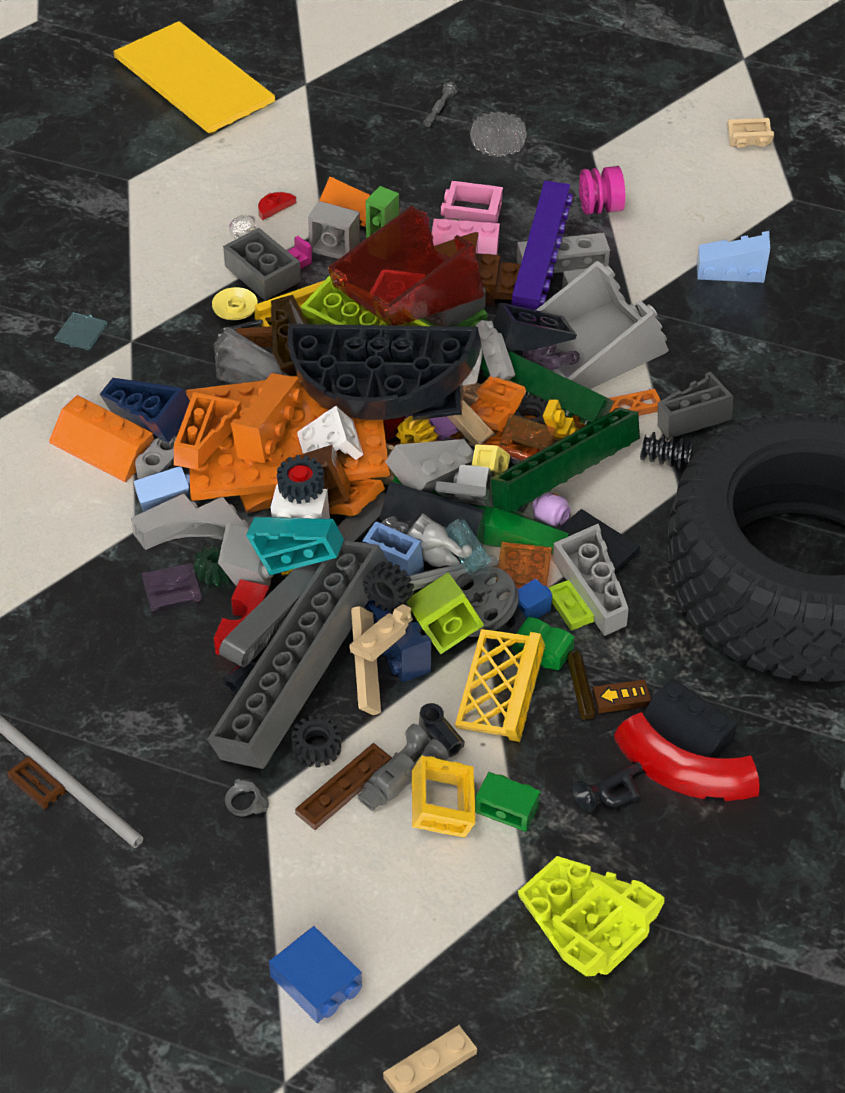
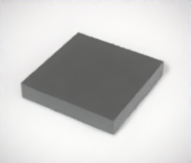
(465, 493)

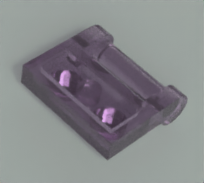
(551, 357)
(171, 586)

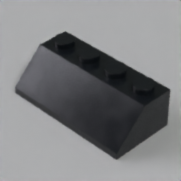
(410, 503)

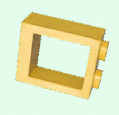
(440, 818)

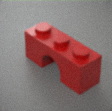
(244, 601)

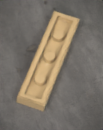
(366, 670)

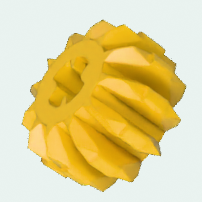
(416, 431)

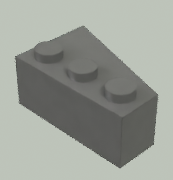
(695, 408)

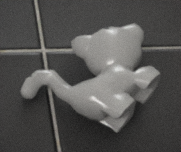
(435, 543)

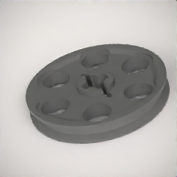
(490, 596)

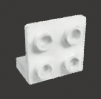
(331, 429)

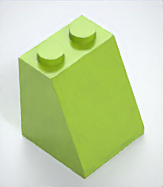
(444, 613)

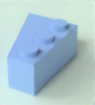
(734, 260)

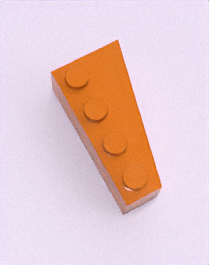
(266, 417)

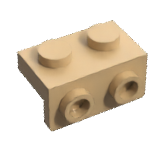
(749, 132)

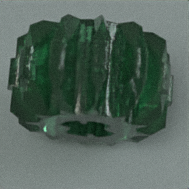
(208, 568)

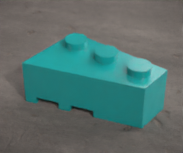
(293, 542)

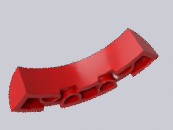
(684, 770)

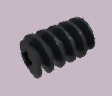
(666, 450)

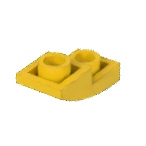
(555, 418)

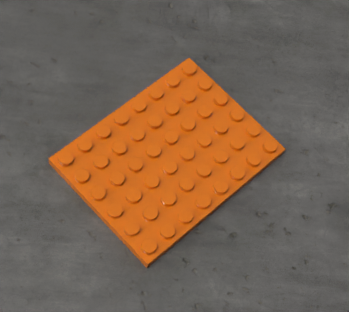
(231, 476)

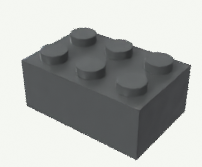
(262, 264)

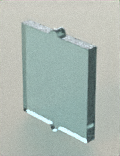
(81, 331)

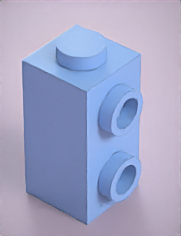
(162, 487)

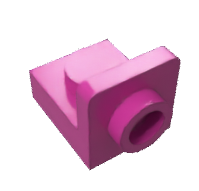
(301, 251)

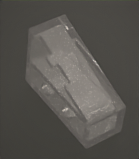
(242, 360)

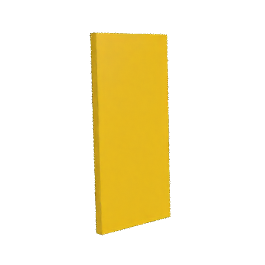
(194, 77)

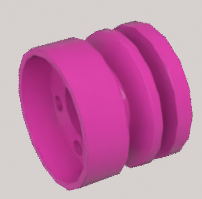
(603, 189)

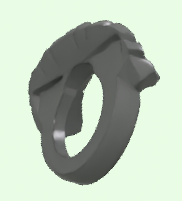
(259, 804)

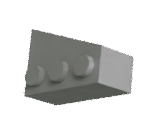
(428, 462)

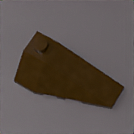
(284, 312)

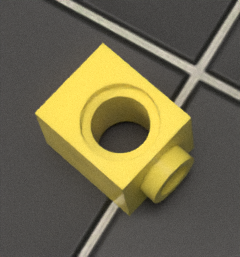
(491, 457)

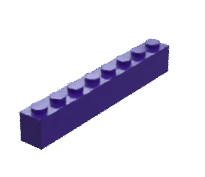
(542, 245)

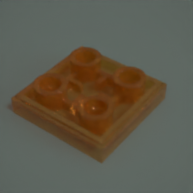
(525, 562)

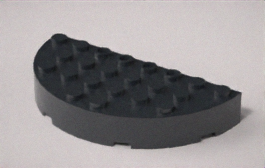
(381, 368)

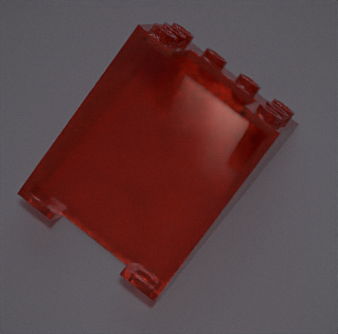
(402, 273)

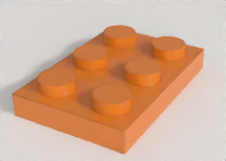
(360, 495)

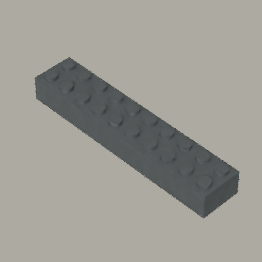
(295, 658)

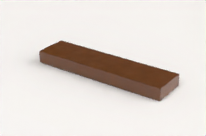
(341, 787)

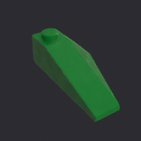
(517, 528)

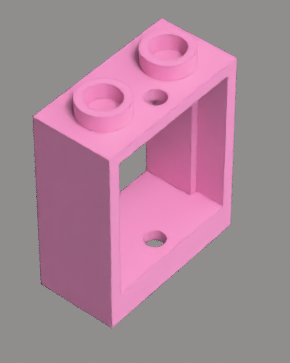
(472, 193)

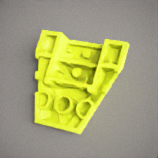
(590, 915)

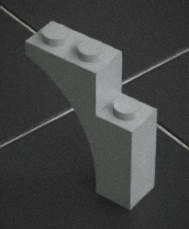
(183, 519)

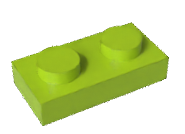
(570, 605)

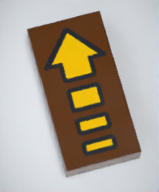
(621, 696)

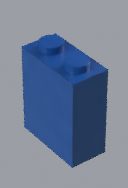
(316, 974)

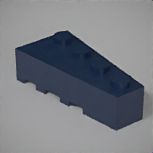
(147, 405)
(411, 653)

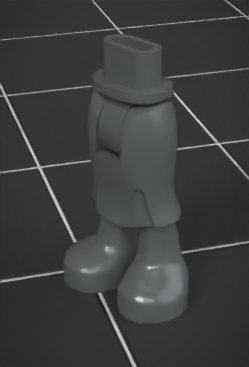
(397, 773)

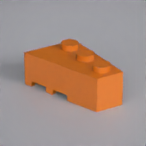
(204, 429)

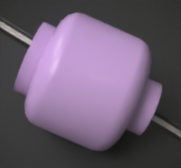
(551, 509)

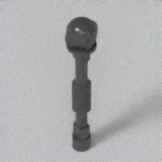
(448, 91)

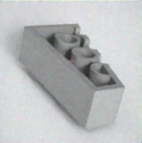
(587, 566)

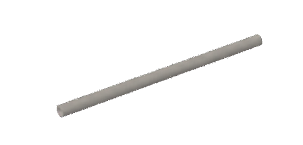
(71, 784)

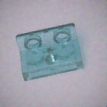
(463, 535)

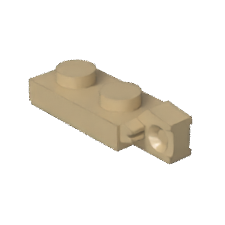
(382, 634)

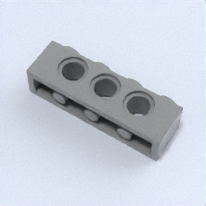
(577, 252)

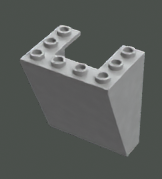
(608, 330)

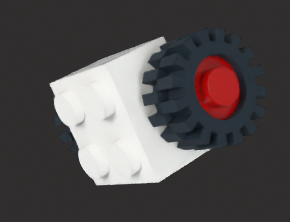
(300, 490)

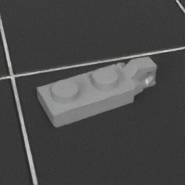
(495, 351)

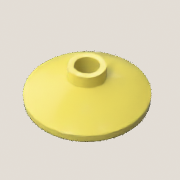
(234, 303)

